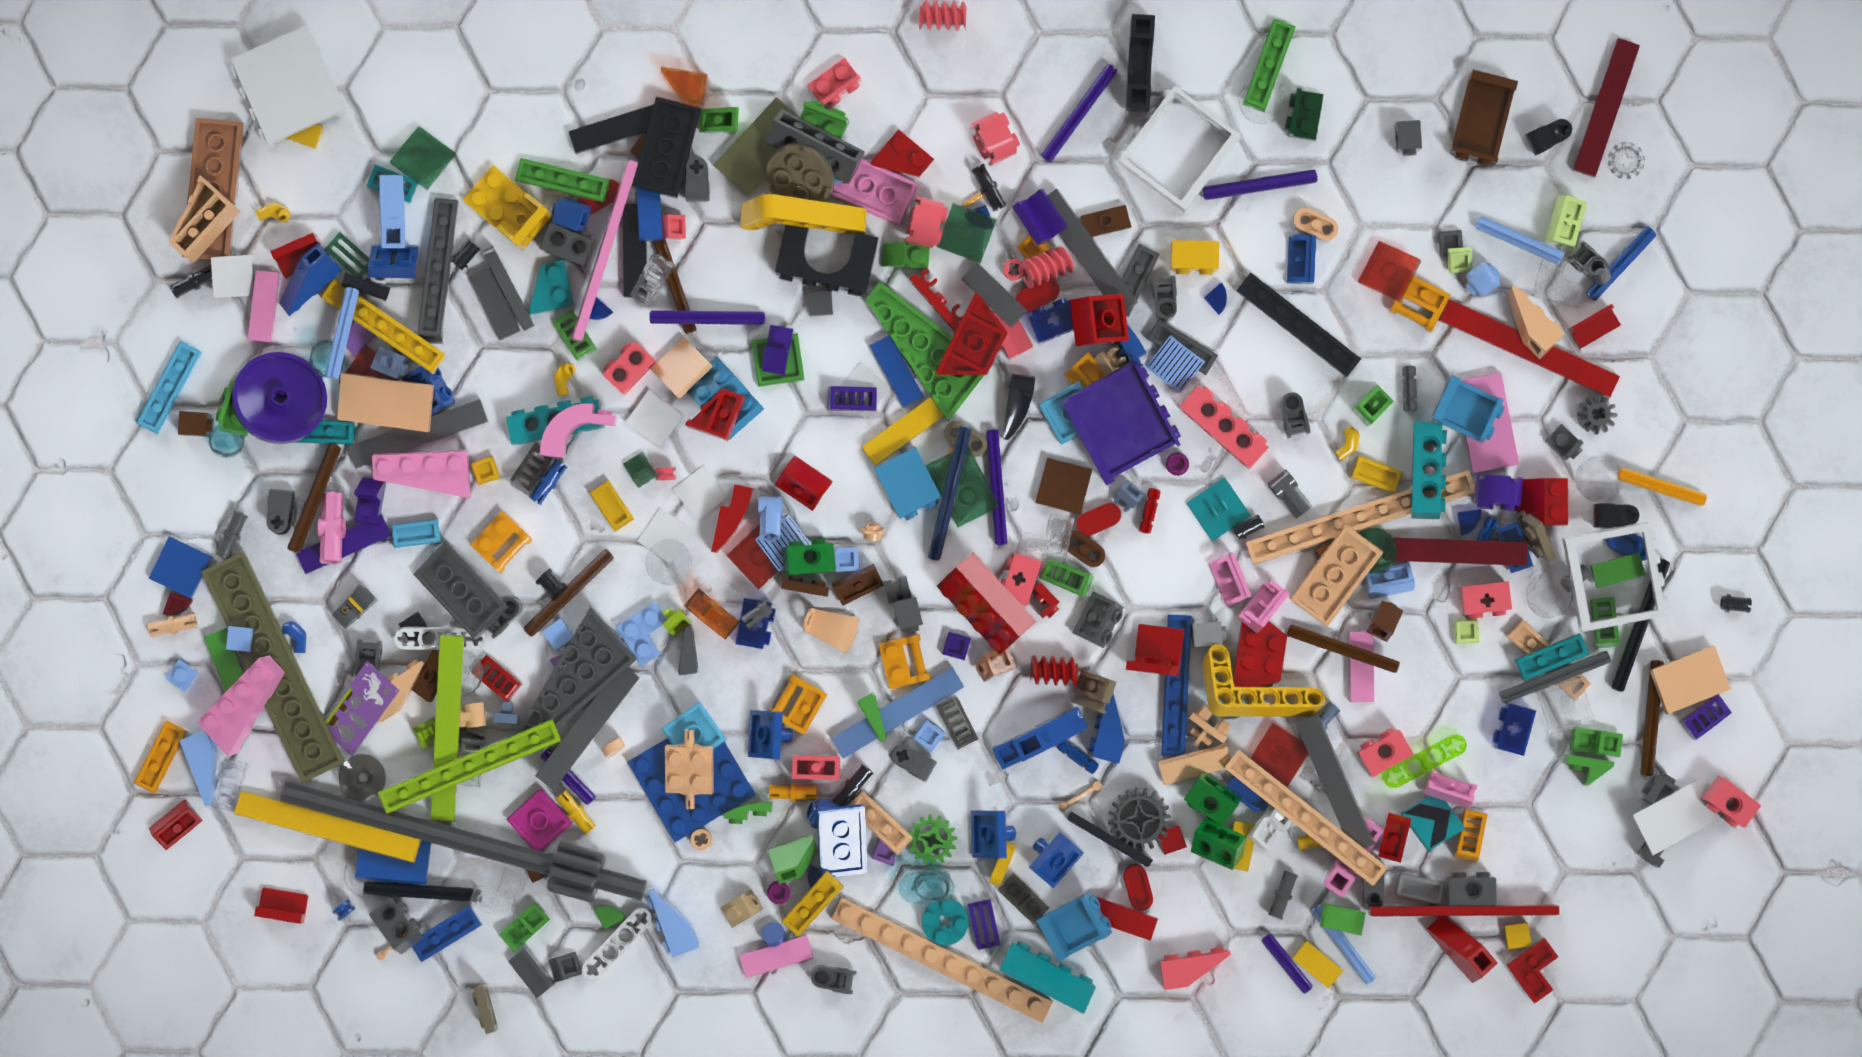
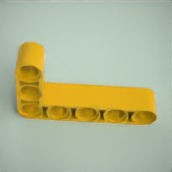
(802, 213)
(1253, 695)

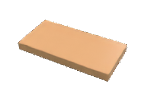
(385, 402)
(1336, 575)

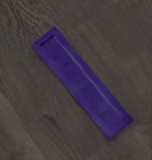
(354, 541)

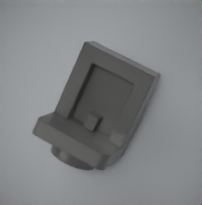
(1653, 788)

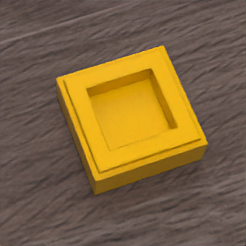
(485, 470)
(1517, 935)

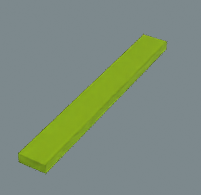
(447, 719)
(469, 766)

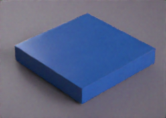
(180, 567)

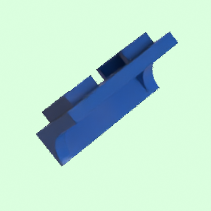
(404, 264)

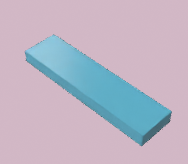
(169, 387)

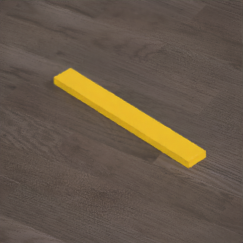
(327, 827)

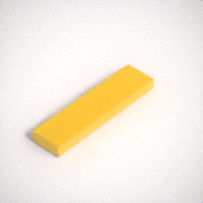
(902, 431)

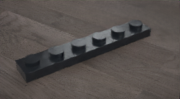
(1298, 325)

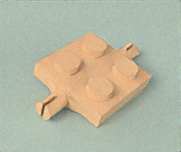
(689, 769)

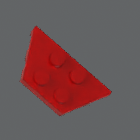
(974, 342)
(1259, 656)

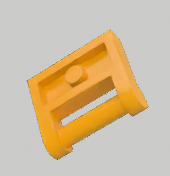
(1425, 296)
(495, 536)
(896, 662)
(805, 706)

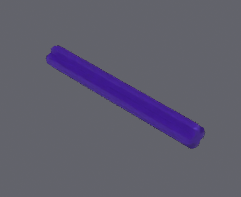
(1079, 113)
(1259, 184)
(707, 317)
(996, 486)

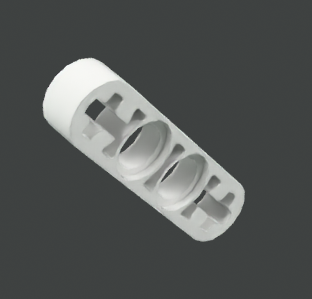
(437, 631)
(618, 944)

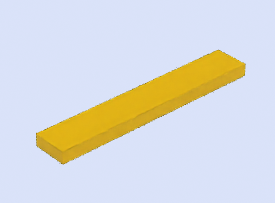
(387, 329)

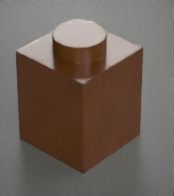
(195, 424)
(1384, 620)

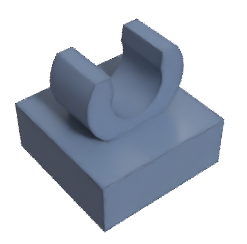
(1129, 494)
(506, 716)

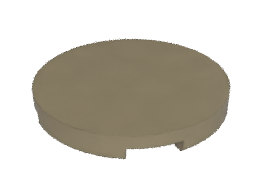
(800, 173)

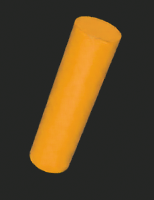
(972, 200)

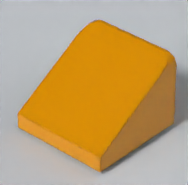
(1029, 247)

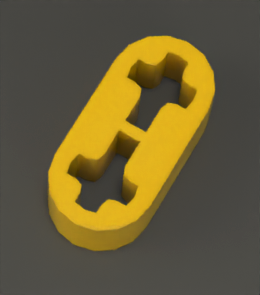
(1002, 865)

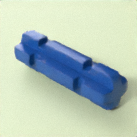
(1486, 533)
(1078, 756)

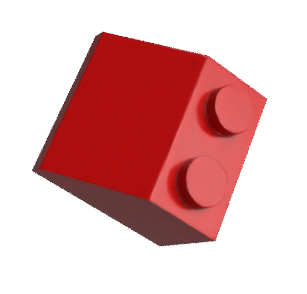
(1099, 319)
(1546, 500)

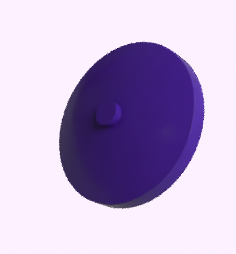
(279, 398)

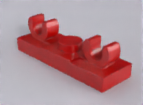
(936, 300)

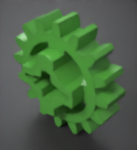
(947, 845)

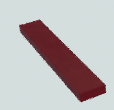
(1606, 107)
(1461, 551)

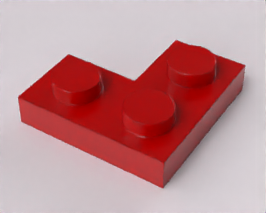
(1527, 969)

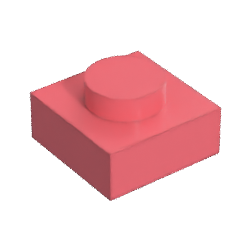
(673, 227)

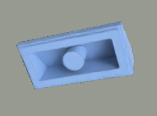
(1392, 581)

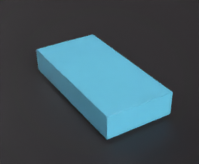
(416, 533)

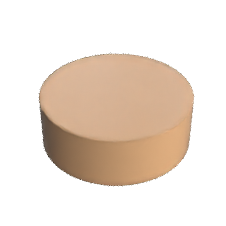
(613, 747)

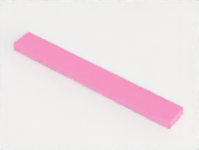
(604, 251)

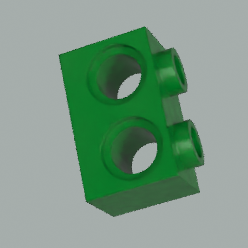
(1218, 844)

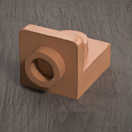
(993, 664)

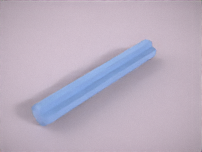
(1519, 240)
(342, 333)
(1347, 949)

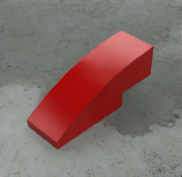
(731, 517)
(1128, 919)

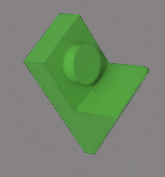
(719, 120)
(905, 256)
(1594, 767)

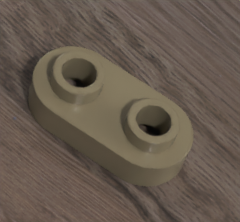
(975, 436)

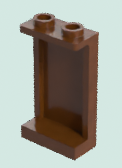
(1483, 118)

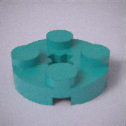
(945, 935)

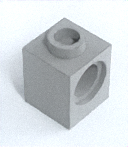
(1208, 634)

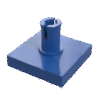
(767, 734)
(990, 834)
(1055, 858)

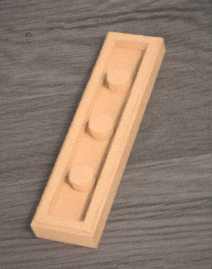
(1529, 641)

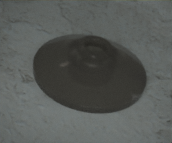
(351, 783)

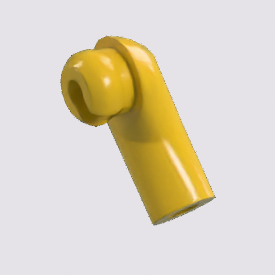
(273, 210)
(561, 377)
(1351, 443)

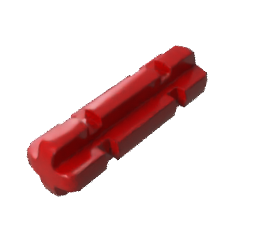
(1149, 511)

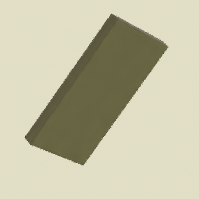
(747, 158)

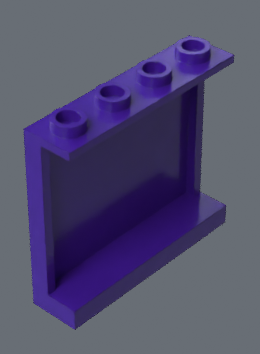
(1121, 420)

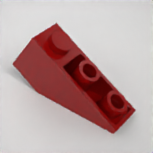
(1462, 948)

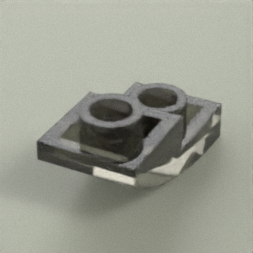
(1023, 898)

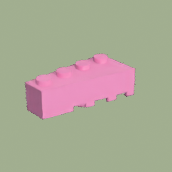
(431, 470)

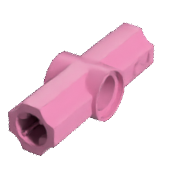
(331, 528)

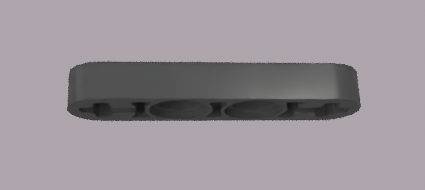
(508, 288)

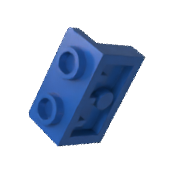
(442, 393)

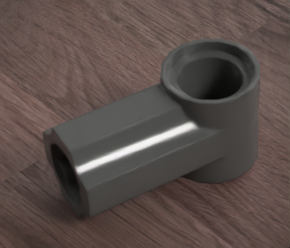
(1287, 490)

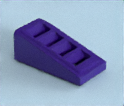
(831, 398)
(1689, 726)

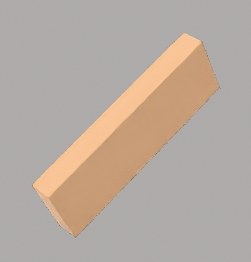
(1193, 764)
(883, 824)

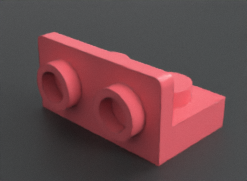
(835, 83)

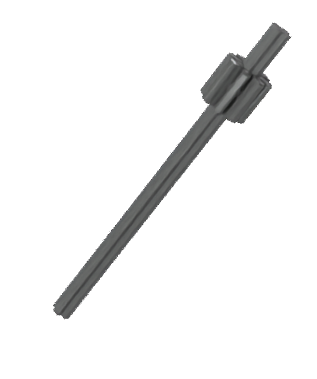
(571, 870)

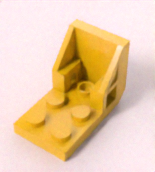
(508, 208)

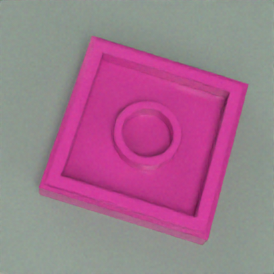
(539, 820)

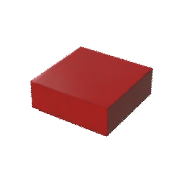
(1173, 841)

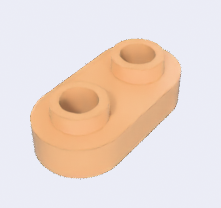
(1315, 224)

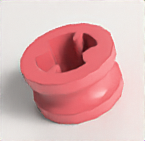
(1006, 270)
(665, 473)

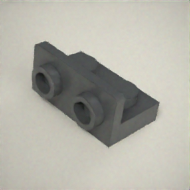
(1098, 619)

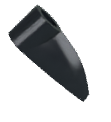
(1018, 402)

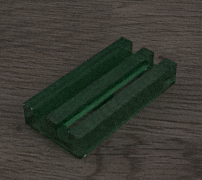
(364, 269)

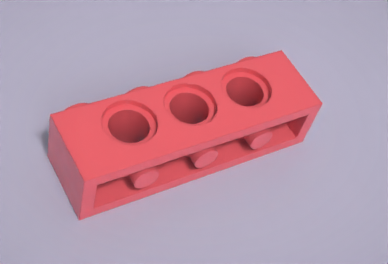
(1192, 408)

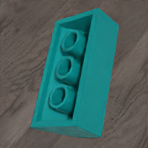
(1047, 977)

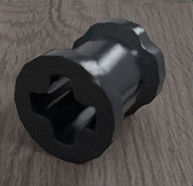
(553, 587)

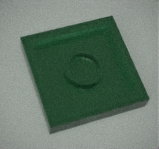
(423, 158)
(967, 232)

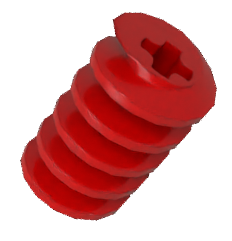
(1053, 670)

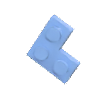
(636, 632)

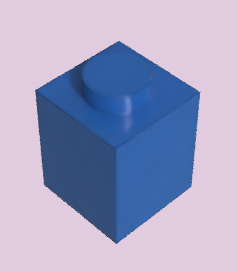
(571, 214)

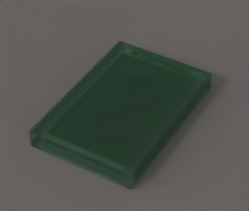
(973, 492)

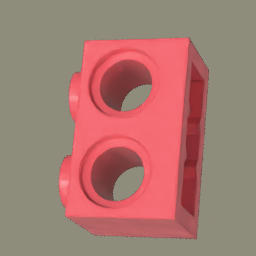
(633, 372)

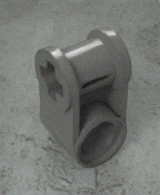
(697, 185)
(1587, 261)
(1164, 295)
(1294, 416)
(280, 506)
(505, 618)
(363, 656)
(916, 764)
(835, 979)

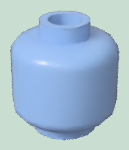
(1483, 279)

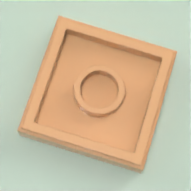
(681, 367)

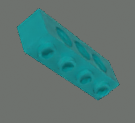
(517, 421)
(1424, 434)

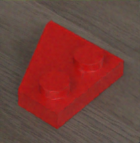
(903, 156)
(718, 415)

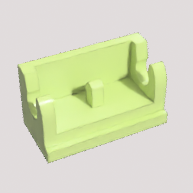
(1566, 221)

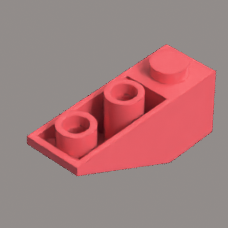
(1186, 970)

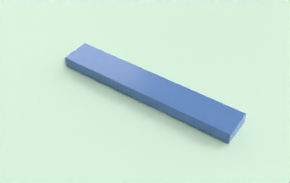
(899, 711)

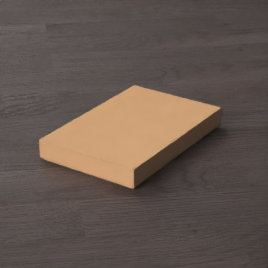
(1690, 679)

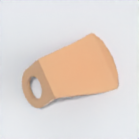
(832, 628)

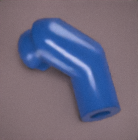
(298, 634)

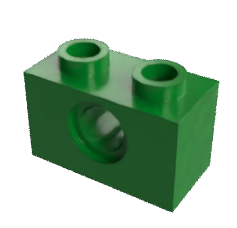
(794, 560)
(1205, 787)

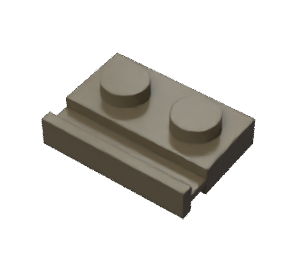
(1536, 536)
(1093, 691)
(487, 1015)

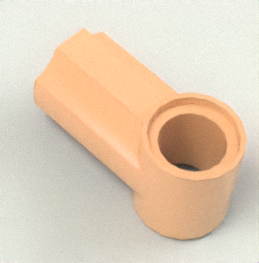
(473, 715)

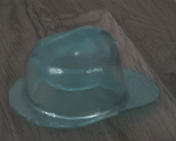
(927, 886)

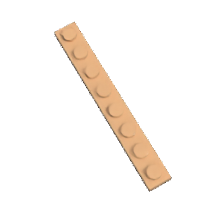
(1306, 818)

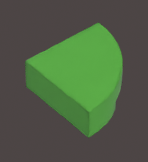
(609, 915)

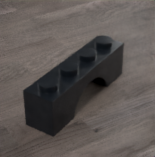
(1139, 63)

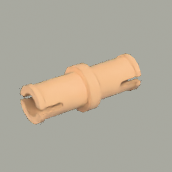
(172, 625)

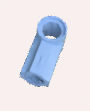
(770, 513)

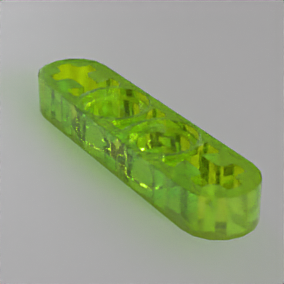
(1426, 764)

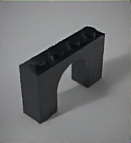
(852, 277)

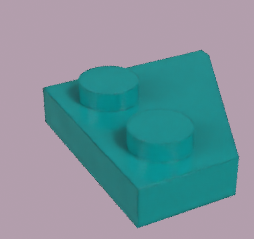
(551, 289)

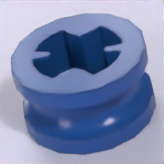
(343, 910)

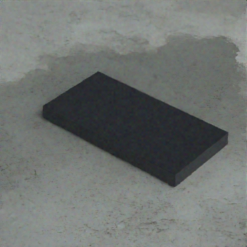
(666, 147)

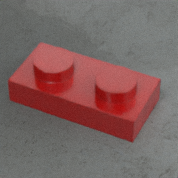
(1394, 837)

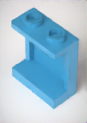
(1468, 410)
(908, 484)
(1074, 926)

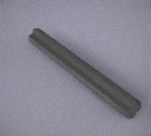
(1555, 677)

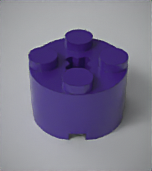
(1498, 491)

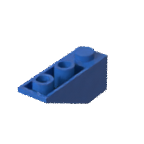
(310, 275)
(1110, 737)

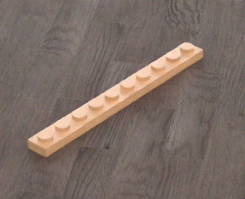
(1358, 518)
(942, 960)

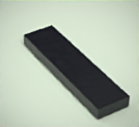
(611, 130)
(633, 251)
(1109, 839)

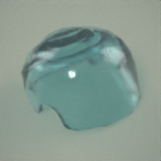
(319, 357)
(225, 444)

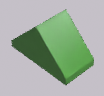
(1372, 405)

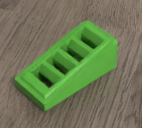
(583, 351)
(1085, 583)
(1607, 642)
(871, 711)

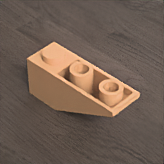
(1535, 328)
(405, 684)

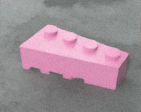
(239, 707)

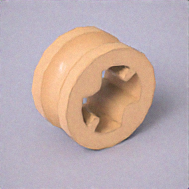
(698, 832)

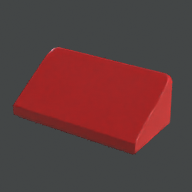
(175, 824)

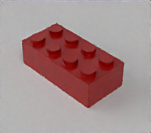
(986, 603)

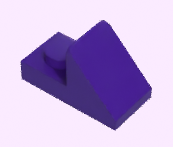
(777, 350)
(369, 501)

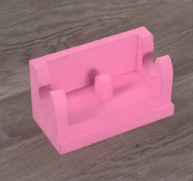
(1230, 579)
(1263, 605)
(1450, 789)

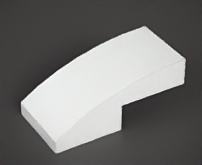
(1268, 828)

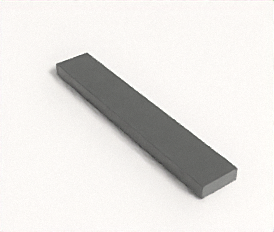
(1089, 252)
(438, 268)
(402, 440)
(586, 729)
(1334, 781)

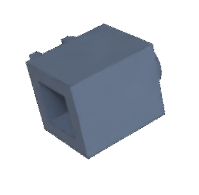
(390, 363)

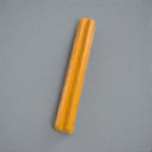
(1661, 486)

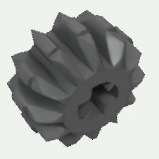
(1605, 412)

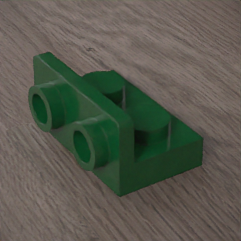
(1305, 114)

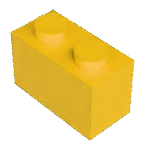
(1194, 256)

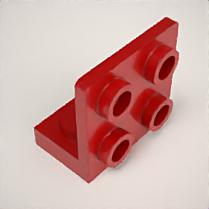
(1157, 650)

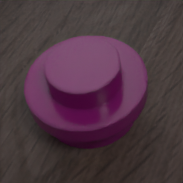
(1177, 464)
(778, 892)

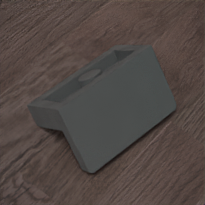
(531, 972)

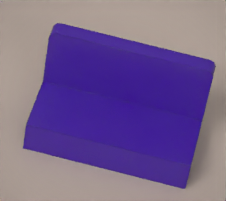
(1040, 217)

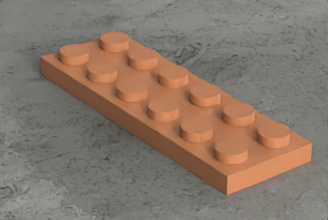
(217, 159)

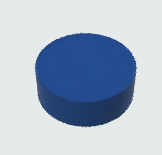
(773, 934)

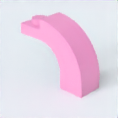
(563, 424)
(1340, 876)

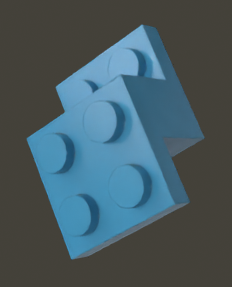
(720, 378)

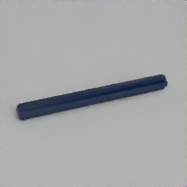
(949, 493)

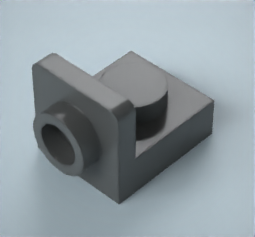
(1564, 443)

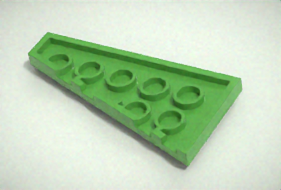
(923, 347)

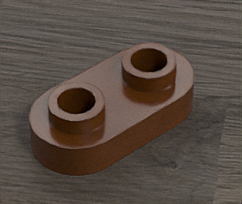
(1083, 549)

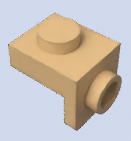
(741, 908)

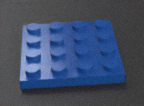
(729, 790)

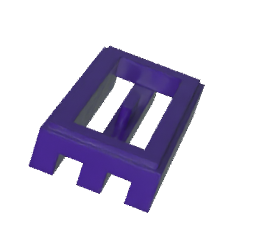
(988, 944)

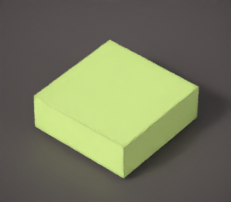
(1459, 259)
(1466, 631)

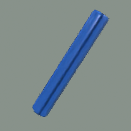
(1623, 261)

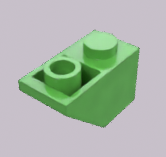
(792, 858)

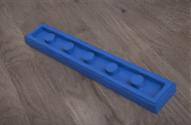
(1177, 694)

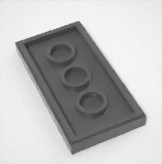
(461, 590)

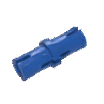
(548, 481)

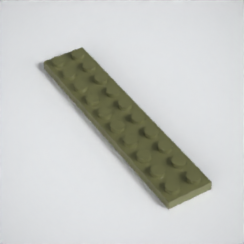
(292, 703)

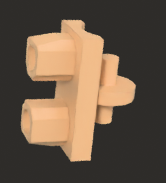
(1218, 731)

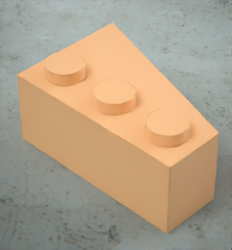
(202, 221)

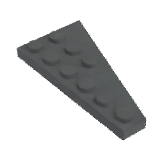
(584, 669)

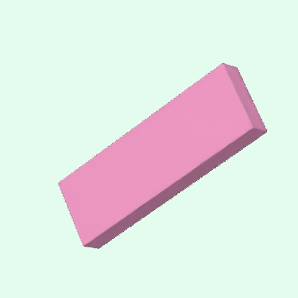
(263, 306)
(1361, 673)
(776, 957)

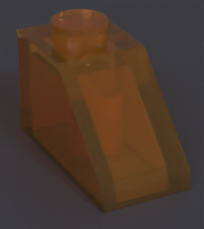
(687, 85)
(711, 613)

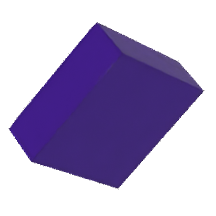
(956, 646)

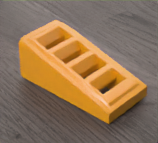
(1465, 855)

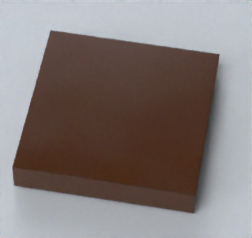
(1063, 486)

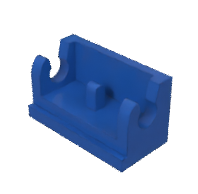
(1301, 259)

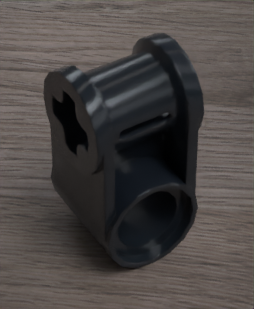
(1546, 137)
(1610, 515)

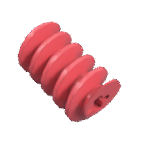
(942, 15)
(1045, 264)

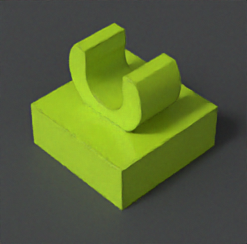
(676, 621)
(425, 733)

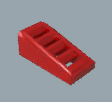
(512, 689)

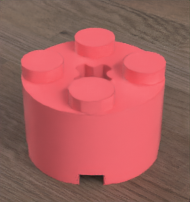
(994, 138)
(925, 222)

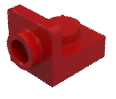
(1044, 596)

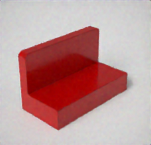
(290, 253)
(1594, 326)
(803, 483)
(282, 905)

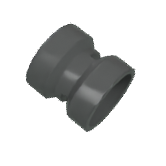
(897, 589)

